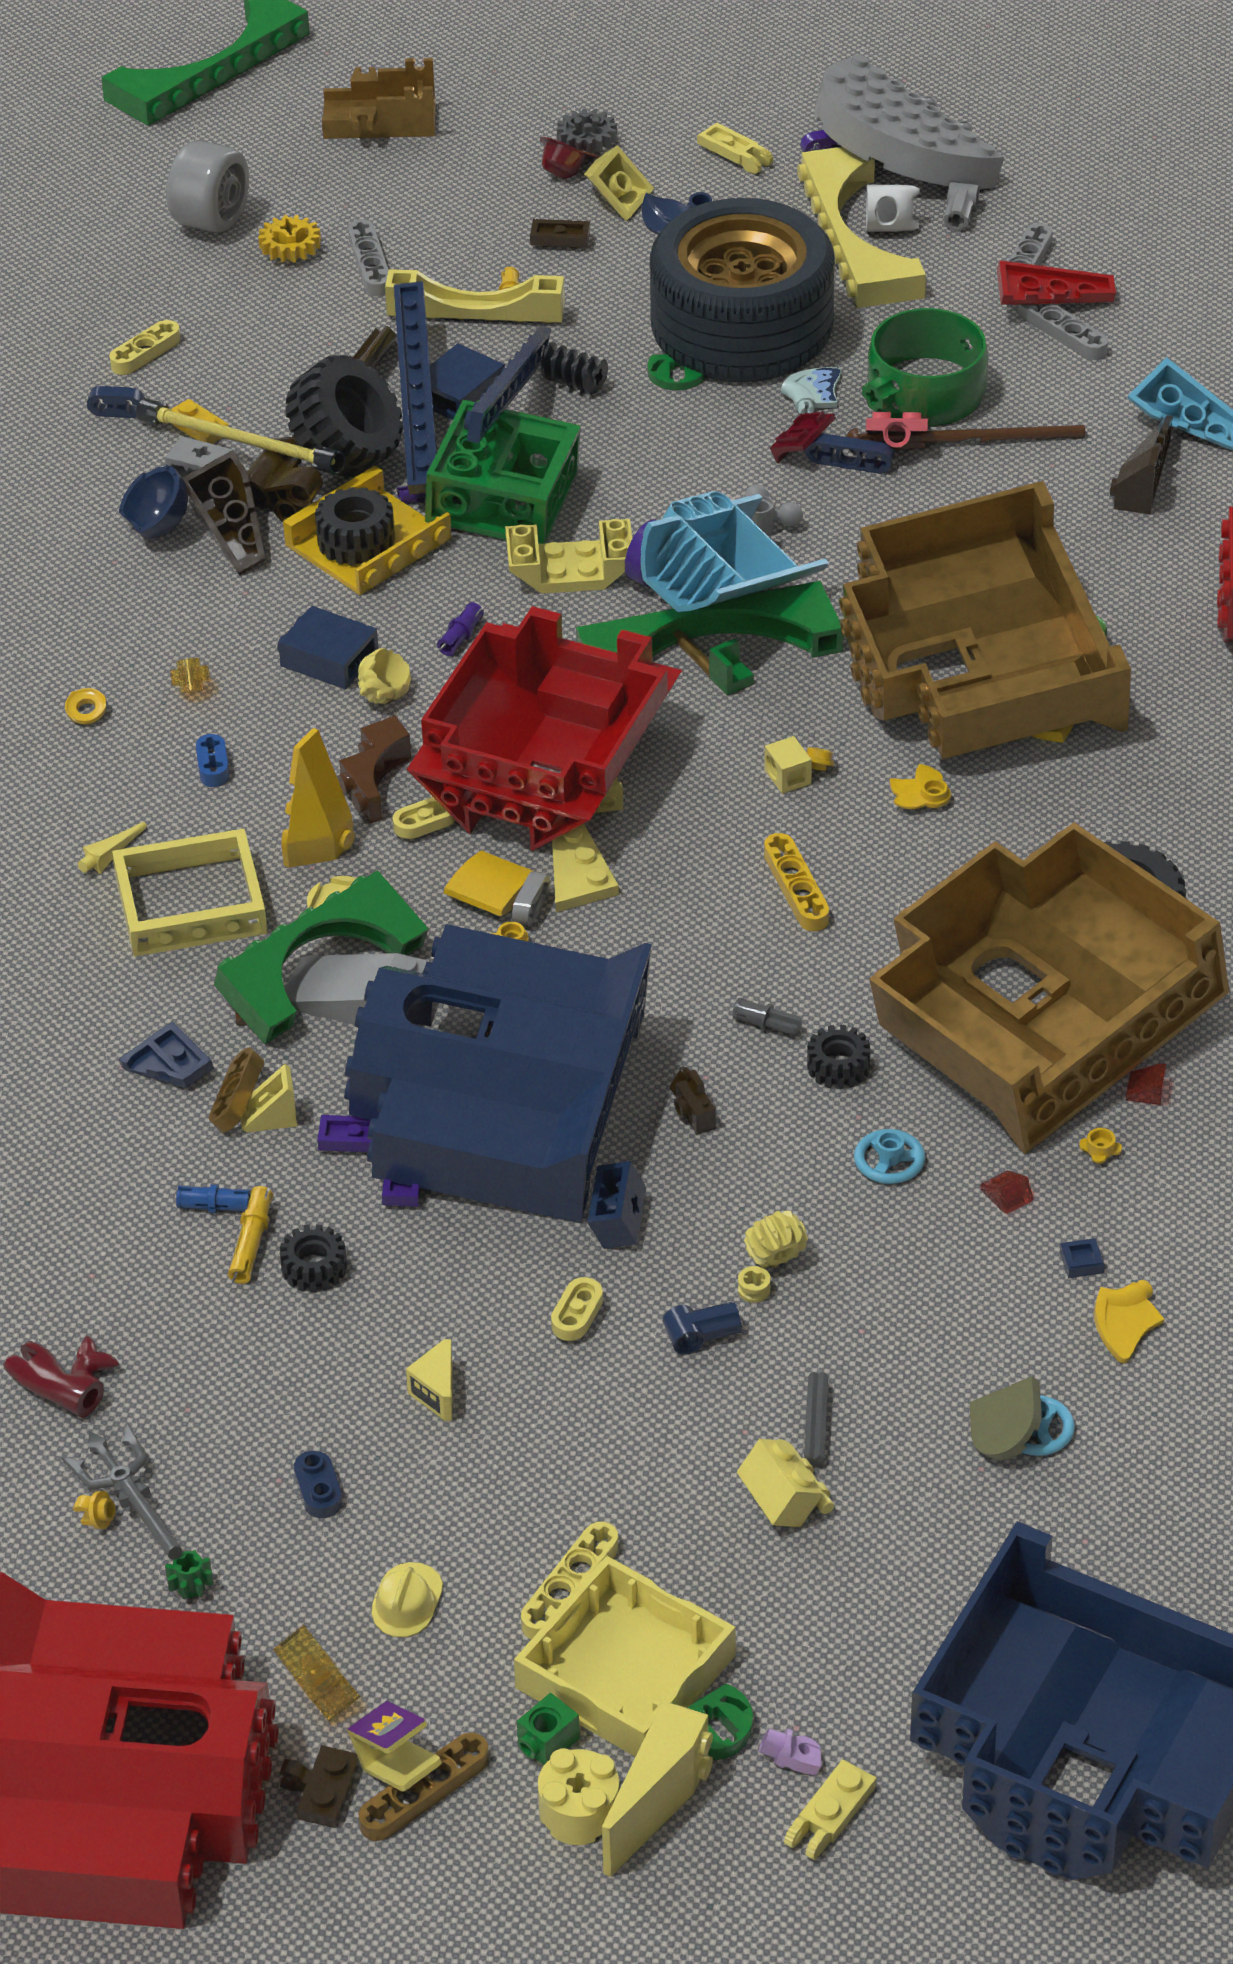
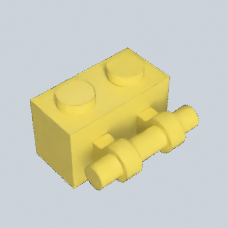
(783, 1483)

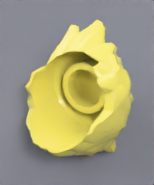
(383, 676)

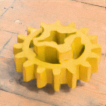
(289, 238)

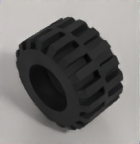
(354, 525)

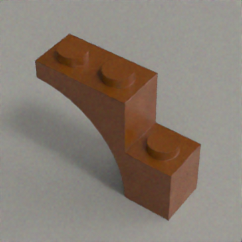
(380, 749)

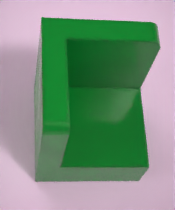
(727, 669)

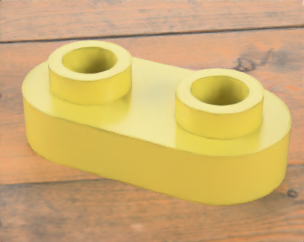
(420, 819)
(573, 1315)

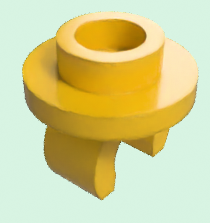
(97, 1509)

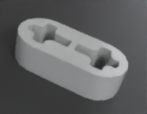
(531, 898)

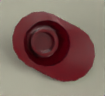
(562, 158)

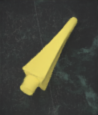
(100, 853)

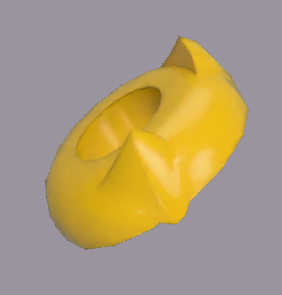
(85, 696)

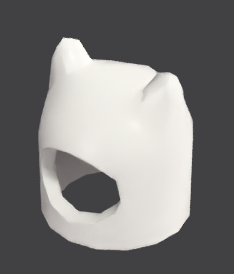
(890, 208)

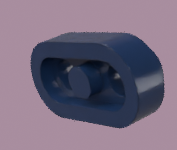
(314, 1477)

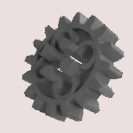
(587, 130)

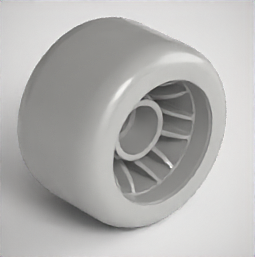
(207, 186)

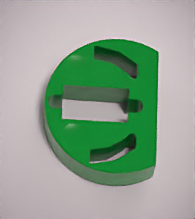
(662, 379)
(733, 1712)

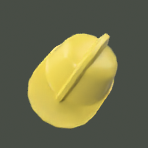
(406, 1599)

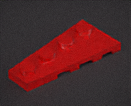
(1050, 285)

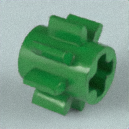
(189, 1574)

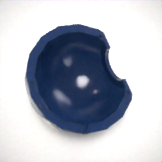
(155, 502)

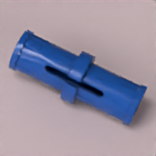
(212, 1198)

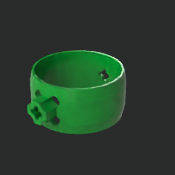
(927, 335)

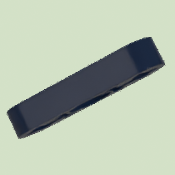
(871, 448)

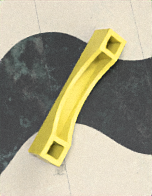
(534, 300)

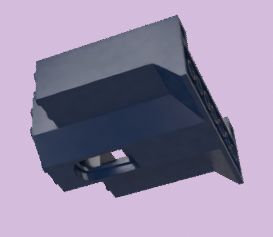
(506, 1112)
(1091, 1669)

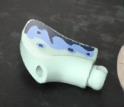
(812, 388)

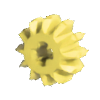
(775, 1239)

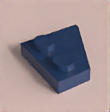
(168, 1057)

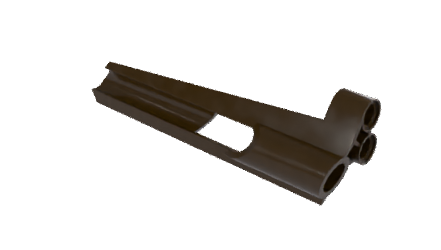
(277, 478)

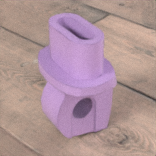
(792, 1752)

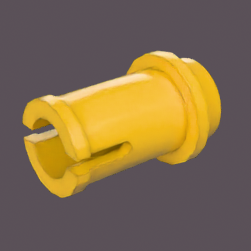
(509, 278)

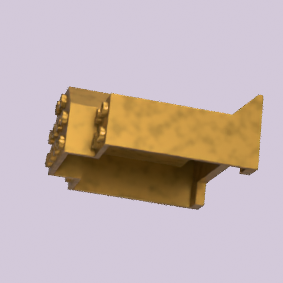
(988, 583)
(1114, 954)

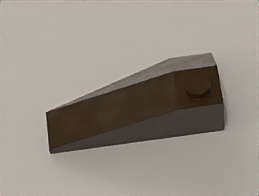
(1141, 472)
(226, 507)

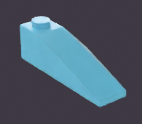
(1193, 407)

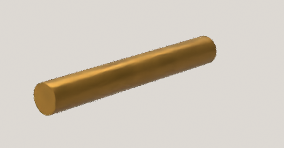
(692, 651)

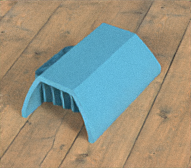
(714, 553)

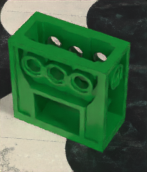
(503, 469)

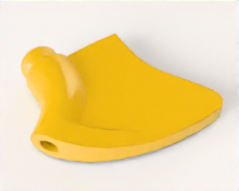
(1125, 1317)

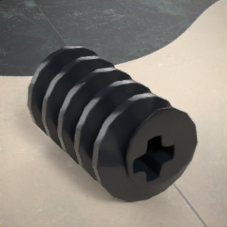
(572, 369)

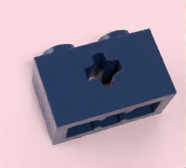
(617, 1204)

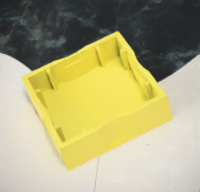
(624, 1652)

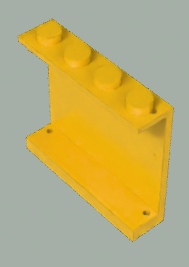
(412, 538)

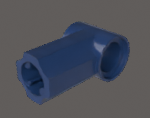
(691, 1328)

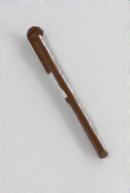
(919, 438)

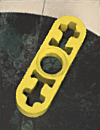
(131, 357)

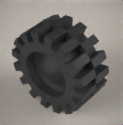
(833, 1070)
(313, 1273)

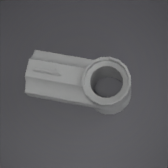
(961, 201)

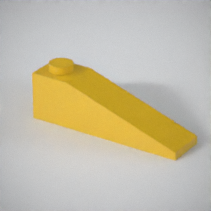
(317, 810)

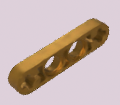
(428, 1790)

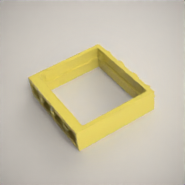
(194, 927)

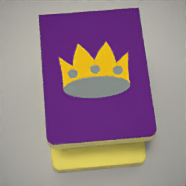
(393, 1758)

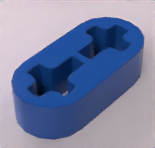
(212, 760)

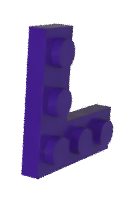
(351, 1134)

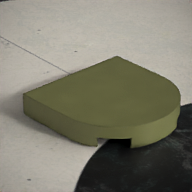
(1006, 1419)

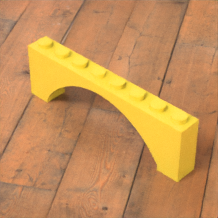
(870, 273)

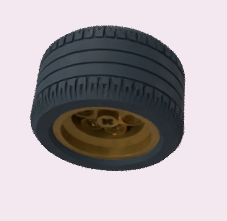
(742, 289)

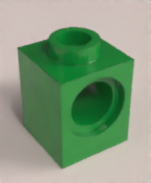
(547, 1728)

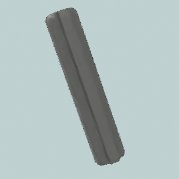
(816, 1418)

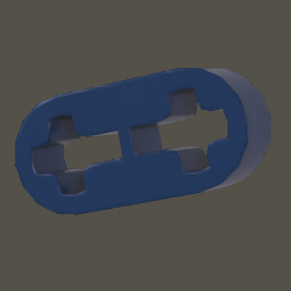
(115, 401)

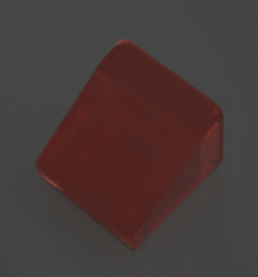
(1147, 1084)
(1008, 1190)

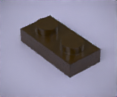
(560, 233)

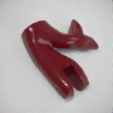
(45, 1377)

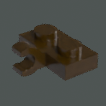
(324, 1786)

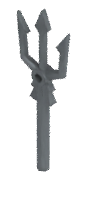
(127, 1486)

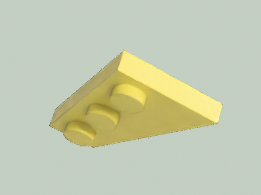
(580, 871)

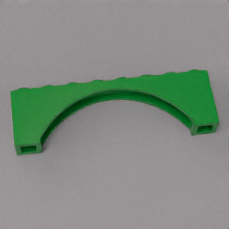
(158, 92)
(788, 614)

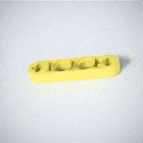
(567, 1579)

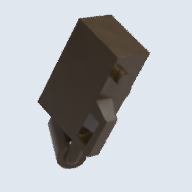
(692, 1101)

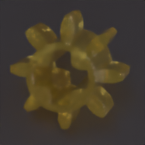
(190, 675)

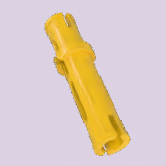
(253, 1223)

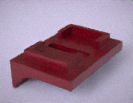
(801, 433)

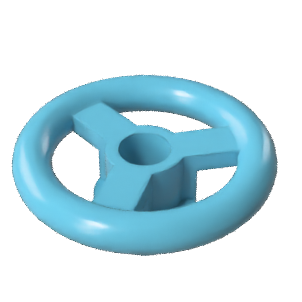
(890, 1147)
(1047, 1446)

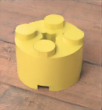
(576, 1794)

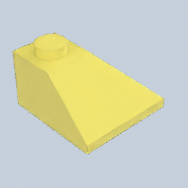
(619, 181)

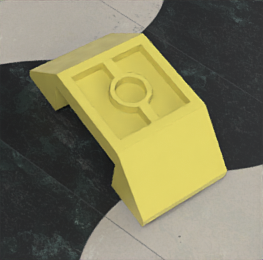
(569, 565)

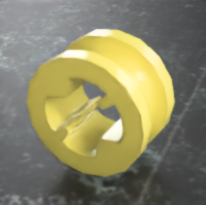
(755, 1276)

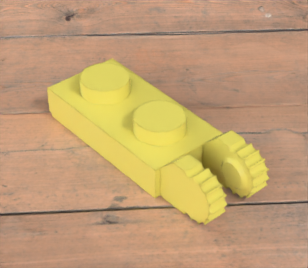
(735, 147)
(831, 1808)

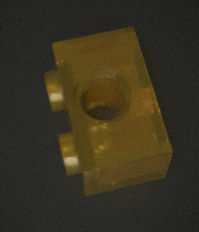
(316, 1673)

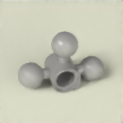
(789, 513)

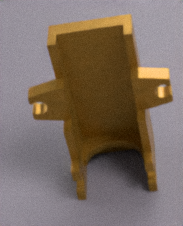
(382, 105)

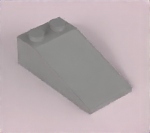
(337, 983)

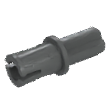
(766, 1017)

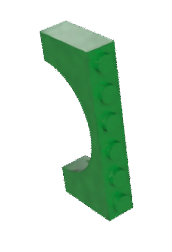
(363, 911)

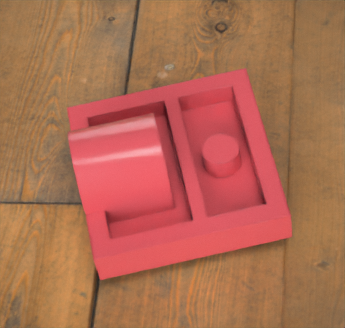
(909, 422)

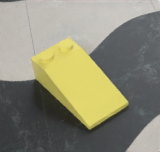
(658, 1781)

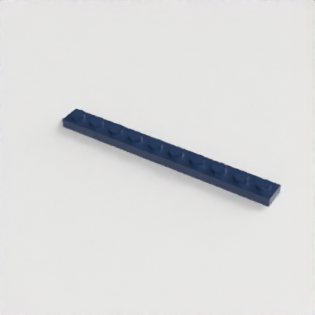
(415, 383)
(506, 386)

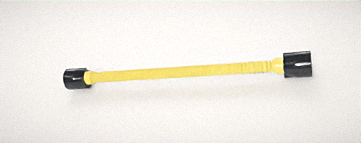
(324, 459)

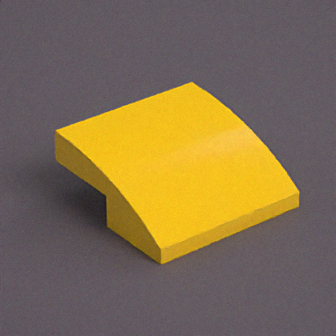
(488, 883)

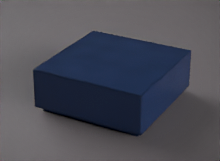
(1081, 1258)

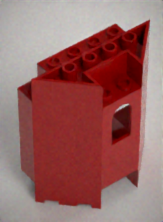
(541, 702)

